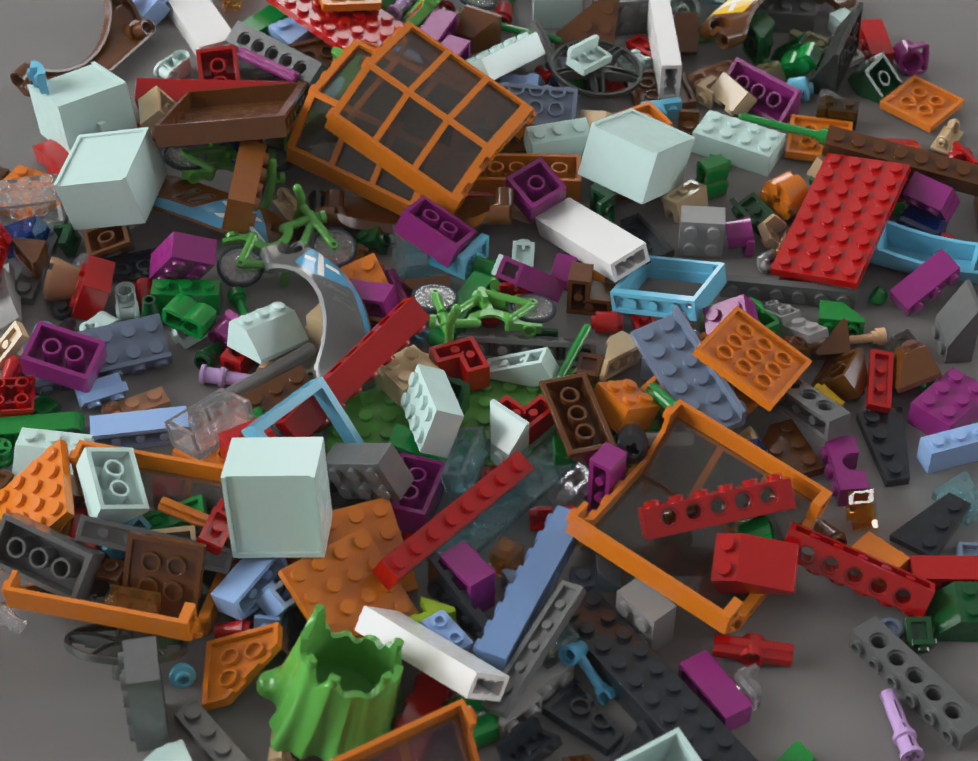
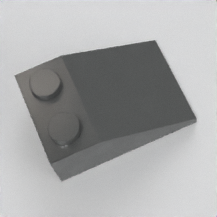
(957, 326)

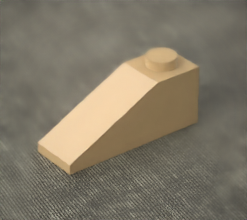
(619, 355)

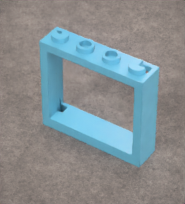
(630, 300)
(326, 399)

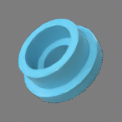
(182, 670)

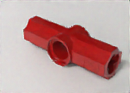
(753, 649)

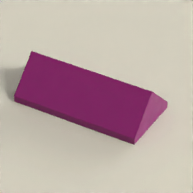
(774, 97)

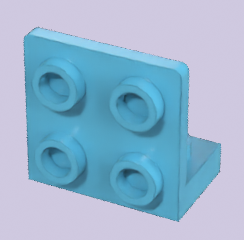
(464, 262)

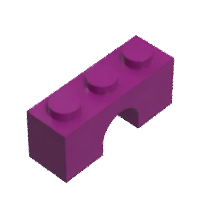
(840, 457)

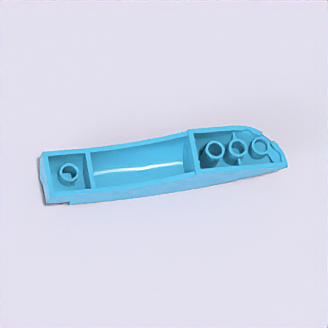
(908, 248)

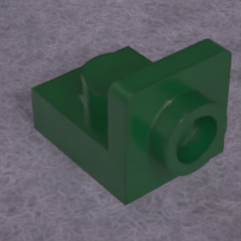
(68, 239)

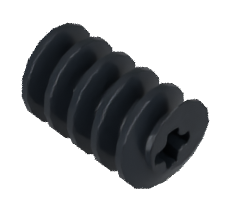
(633, 434)

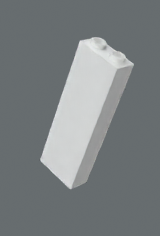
(199, 23)
(664, 48)
(592, 239)
(435, 654)

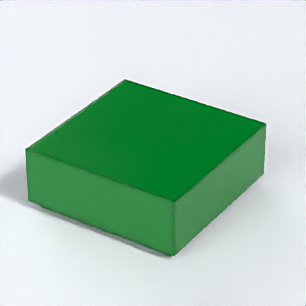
(45, 405)

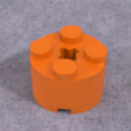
(784, 194)

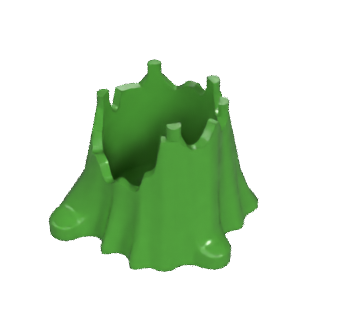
(333, 691)

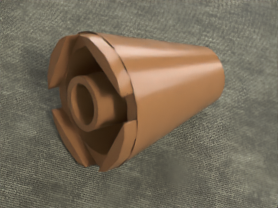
(60, 280)

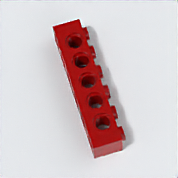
(780, 499)
(871, 567)

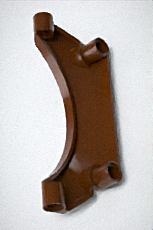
(120, 36)

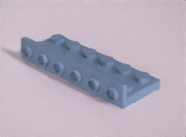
(549, 102)
(130, 348)
(668, 352)

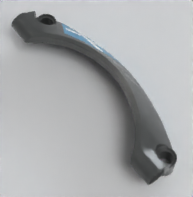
(341, 305)

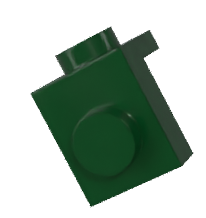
(374, 238)
(919, 634)

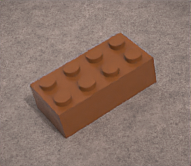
(245, 187)

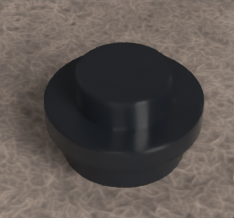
(61, 310)

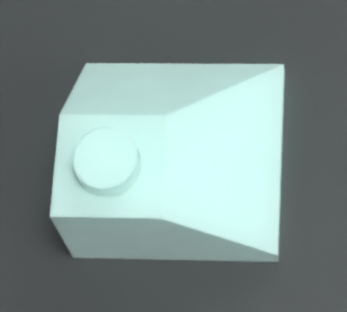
(506, 432)

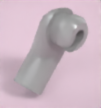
(764, 259)

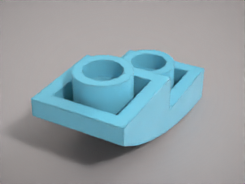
(37, 74)

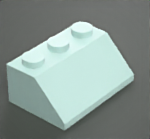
(557, 137)
(267, 332)
(34, 442)
(112, 483)

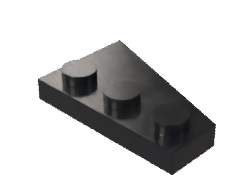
(932, 527)

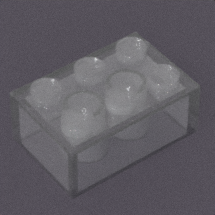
(29, 197)
(198, 426)

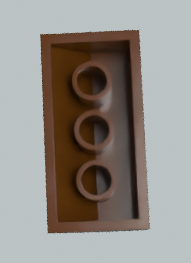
(577, 416)

